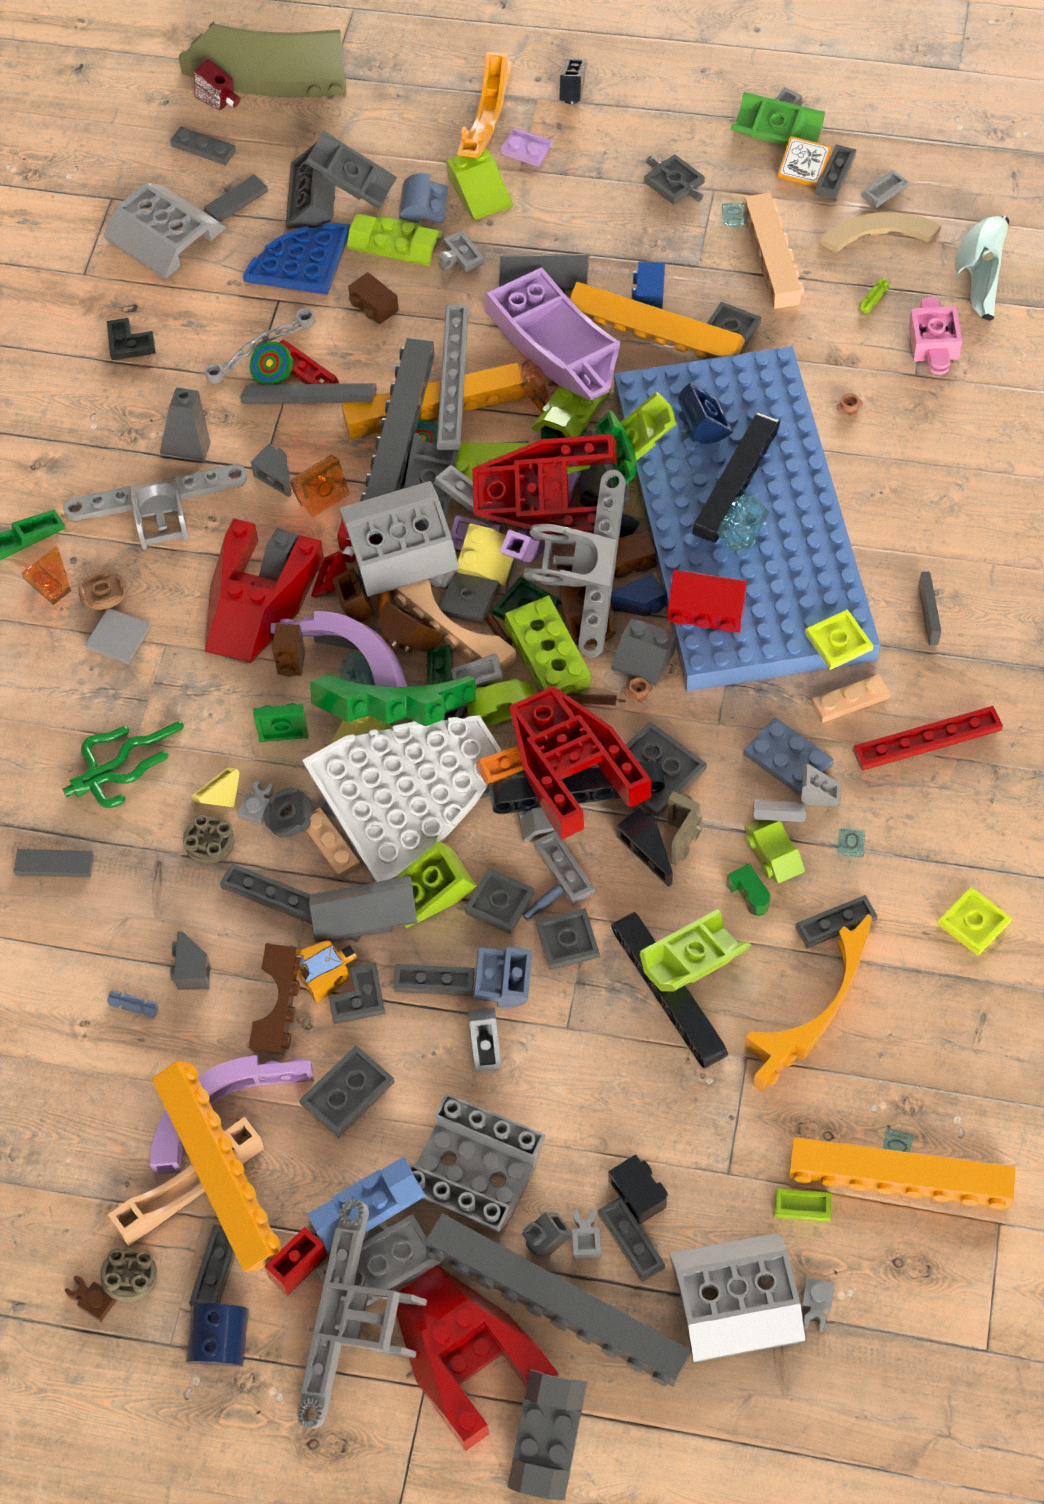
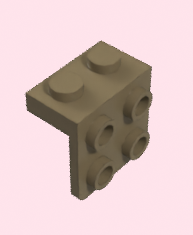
(686, 816)

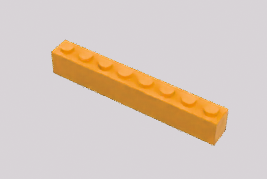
(655, 323)
(480, 390)
(217, 1166)
(902, 1173)

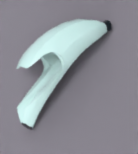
(981, 239)

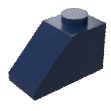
(640, 597)

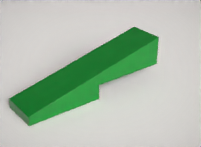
(28, 532)

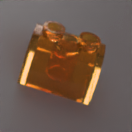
(320, 486)

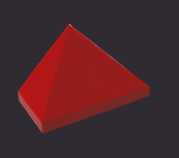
(331, 567)

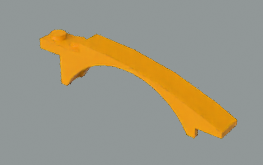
(495, 81)
(783, 1047)

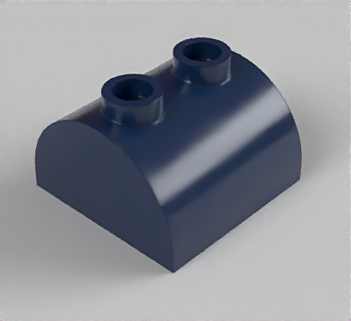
(702, 415)
(217, 1334)

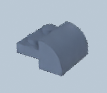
(423, 199)
(503, 976)

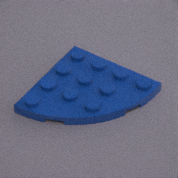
(301, 259)

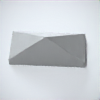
(819, 788)

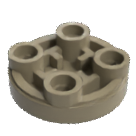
(208, 839)
(128, 1274)

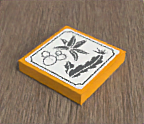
(804, 161)

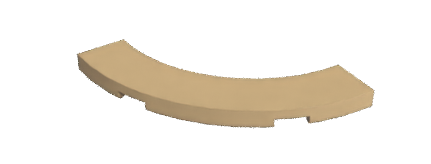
(879, 223)

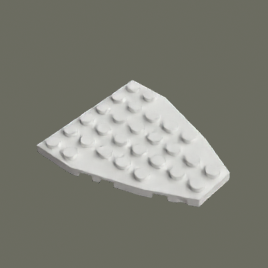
(402, 787)

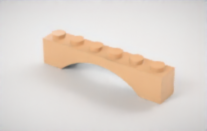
(473, 646)
(152, 1208)

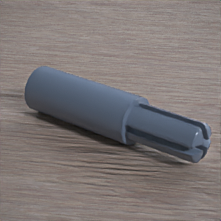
(543, 902)

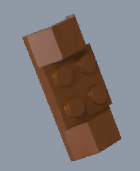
(573, 604)

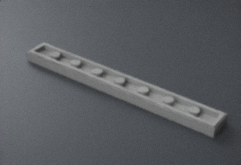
(453, 377)

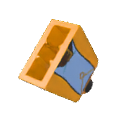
(325, 969)

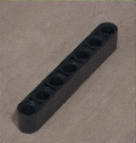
(736, 475)
(585, 786)
(677, 1004)

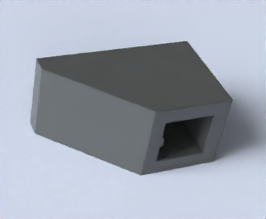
(191, 964)

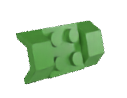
(777, 120)

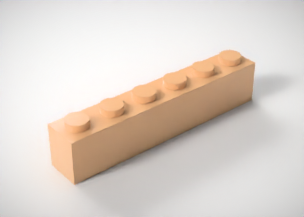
(773, 250)

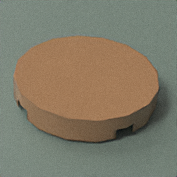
(102, 590)

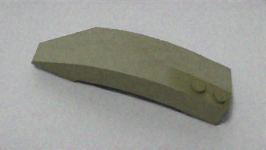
(272, 61)

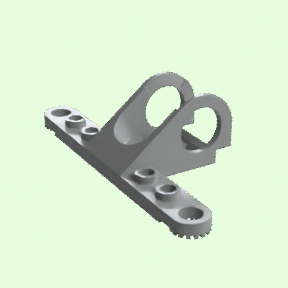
(156, 499)
(592, 561)
(343, 1314)

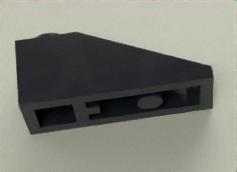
(572, 80)
(643, 838)

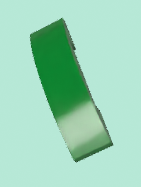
(625, 453)

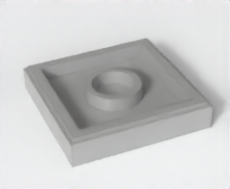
(118, 636)
(779, 810)

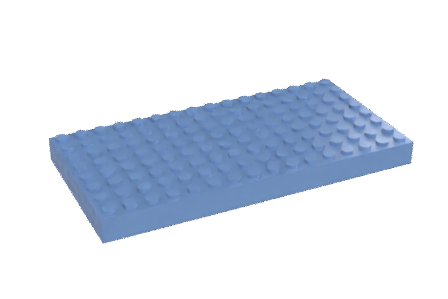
(802, 555)

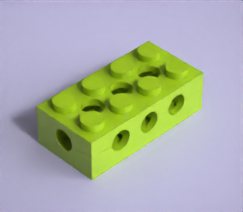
(551, 636)

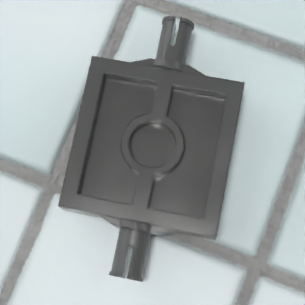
(674, 179)

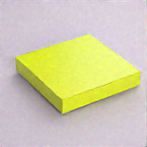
(838, 639)
(974, 921)

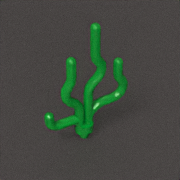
(98, 775)

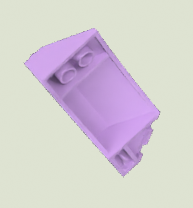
(554, 334)

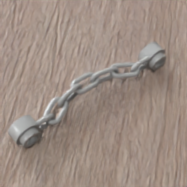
(214, 371)

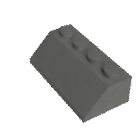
(309, 195)

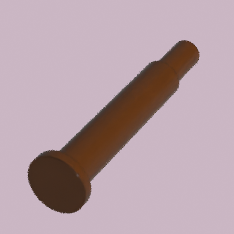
(496, 628)

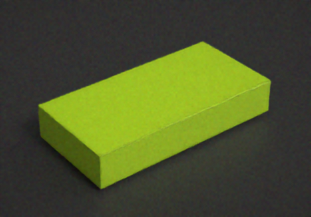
(803, 1204)

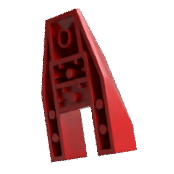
(533, 483)
(247, 604)
(563, 738)
(454, 1341)

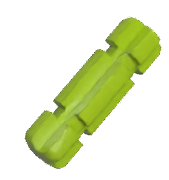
(874, 295)

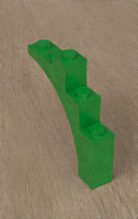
(389, 704)

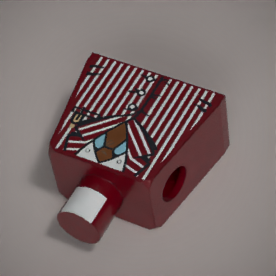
(214, 86)

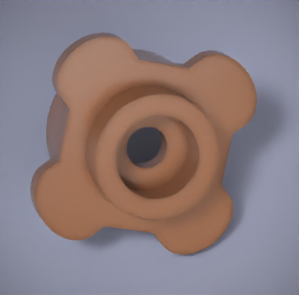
(853, 402)
(634, 685)

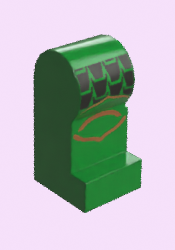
(751, 889)

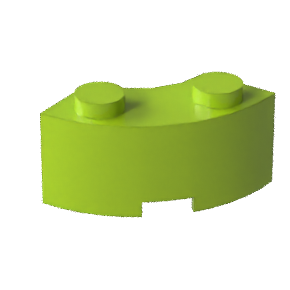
(494, 700)
(774, 850)

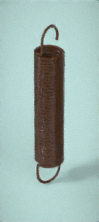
(595, 699)

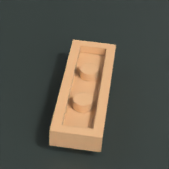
(850, 698)
(331, 844)

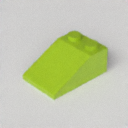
(478, 184)
(437, 881)

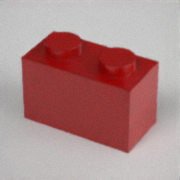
(296, 1261)

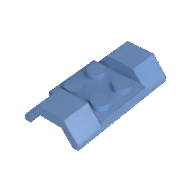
(383, 1192)

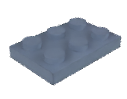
(784, 753)

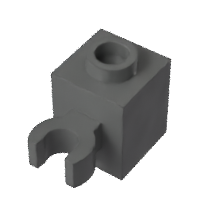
(546, 1234)

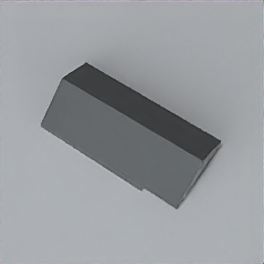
(562, 268)
(362, 909)

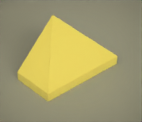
(220, 789)

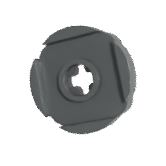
(296, 821)

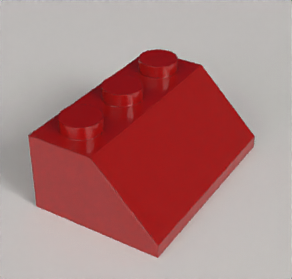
(707, 601)

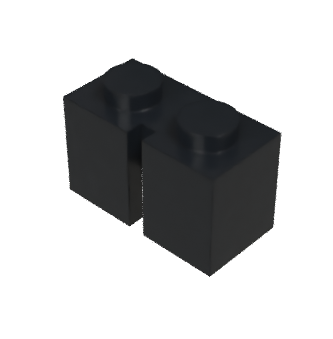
(634, 1182)

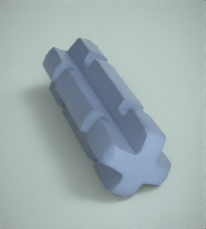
(133, 1003)

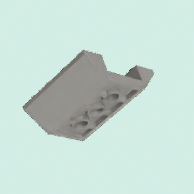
(149, 233)
(405, 552)
(484, 1148)
(743, 1313)

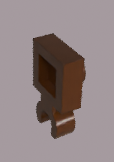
(92, 1299)

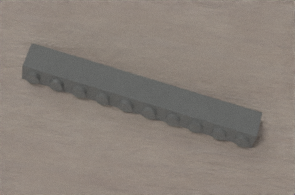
(401, 419)
(557, 1300)

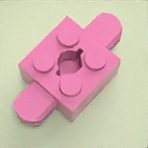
(935, 334)

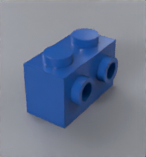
(649, 283)

